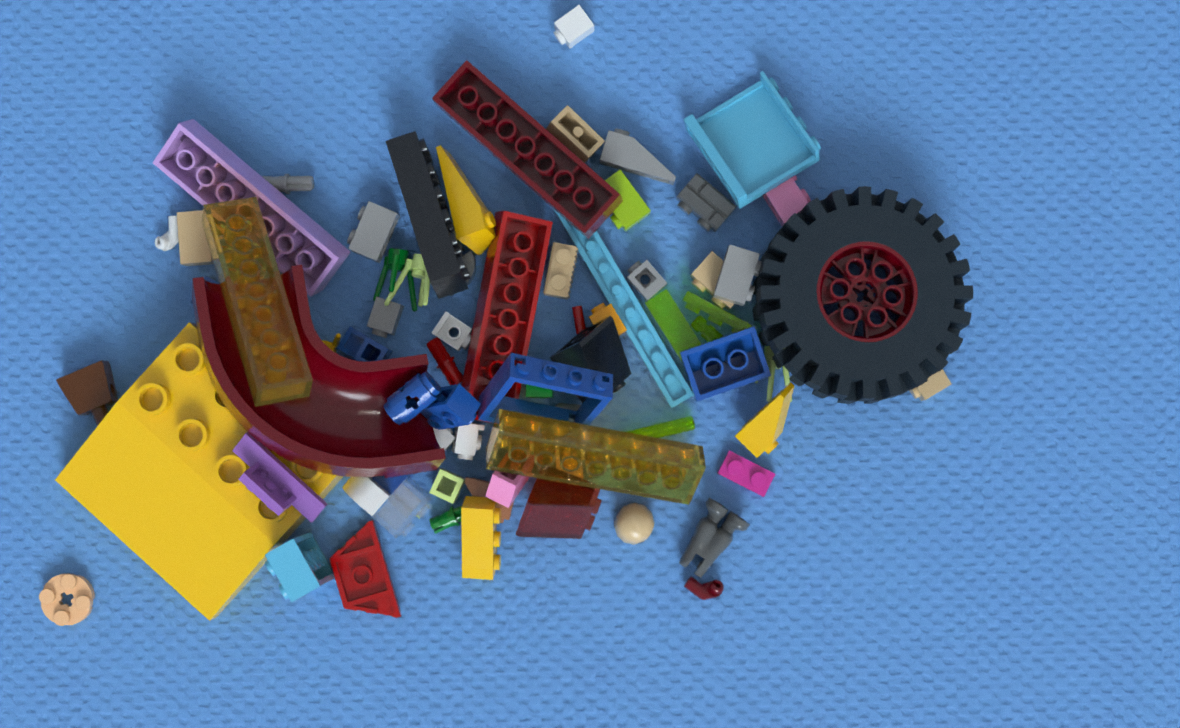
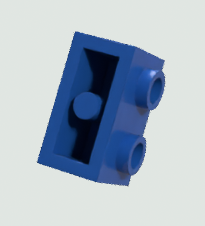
(452, 408)

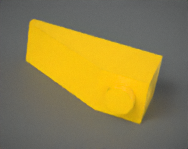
(766, 425)

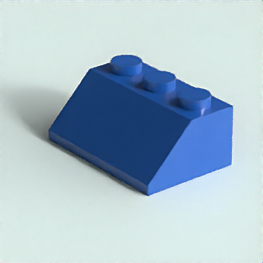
(724, 364)

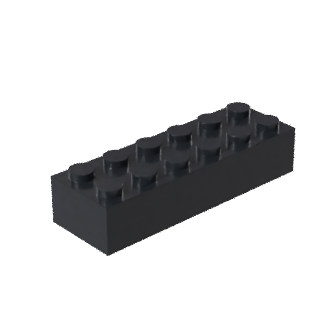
(428, 214)

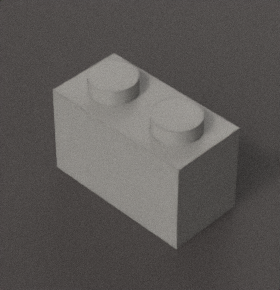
(373, 231)
(736, 275)

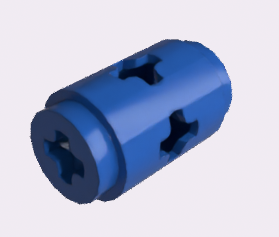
(420, 386)

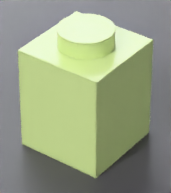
(447, 485)

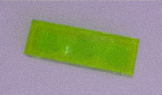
(716, 315)
(672, 322)

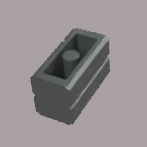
(705, 203)

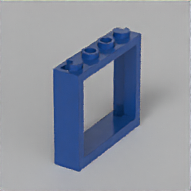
(549, 376)

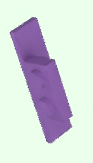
(275, 482)

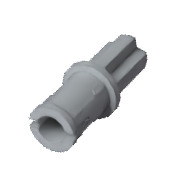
(291, 183)

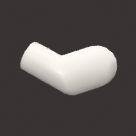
(170, 238)

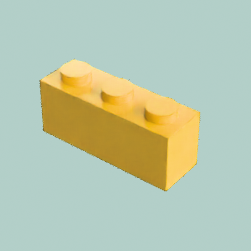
(480, 538)

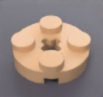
(52, 597)

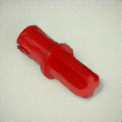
(444, 361)

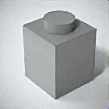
(384, 318)

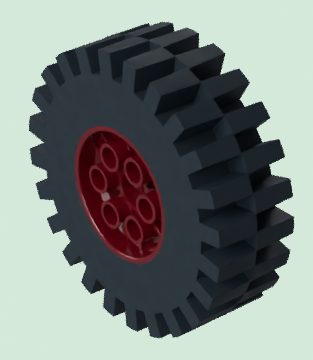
(823, 347)

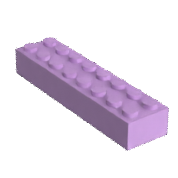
(217, 175)

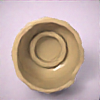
(634, 523)

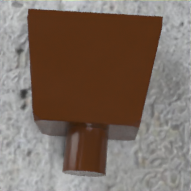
(90, 390)

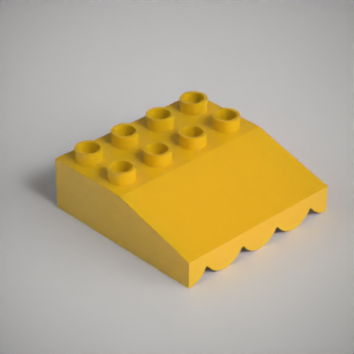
(170, 483)

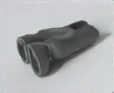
(708, 539)

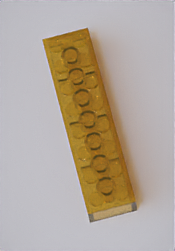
(256, 301)
(594, 457)

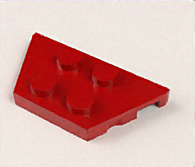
(364, 574)

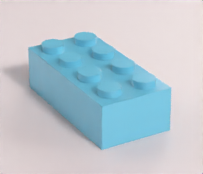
(299, 566)

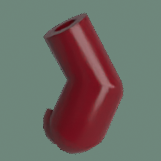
(706, 590)

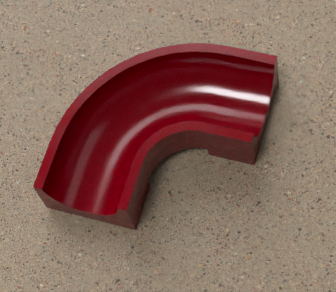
(343, 420)

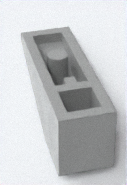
(630, 156)

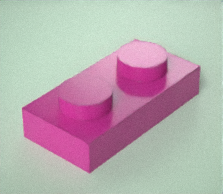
(746, 473)

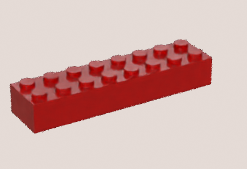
(506, 298)

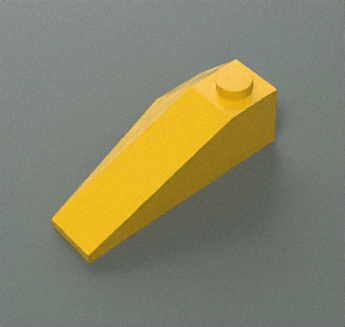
(470, 216)

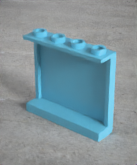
(754, 141)

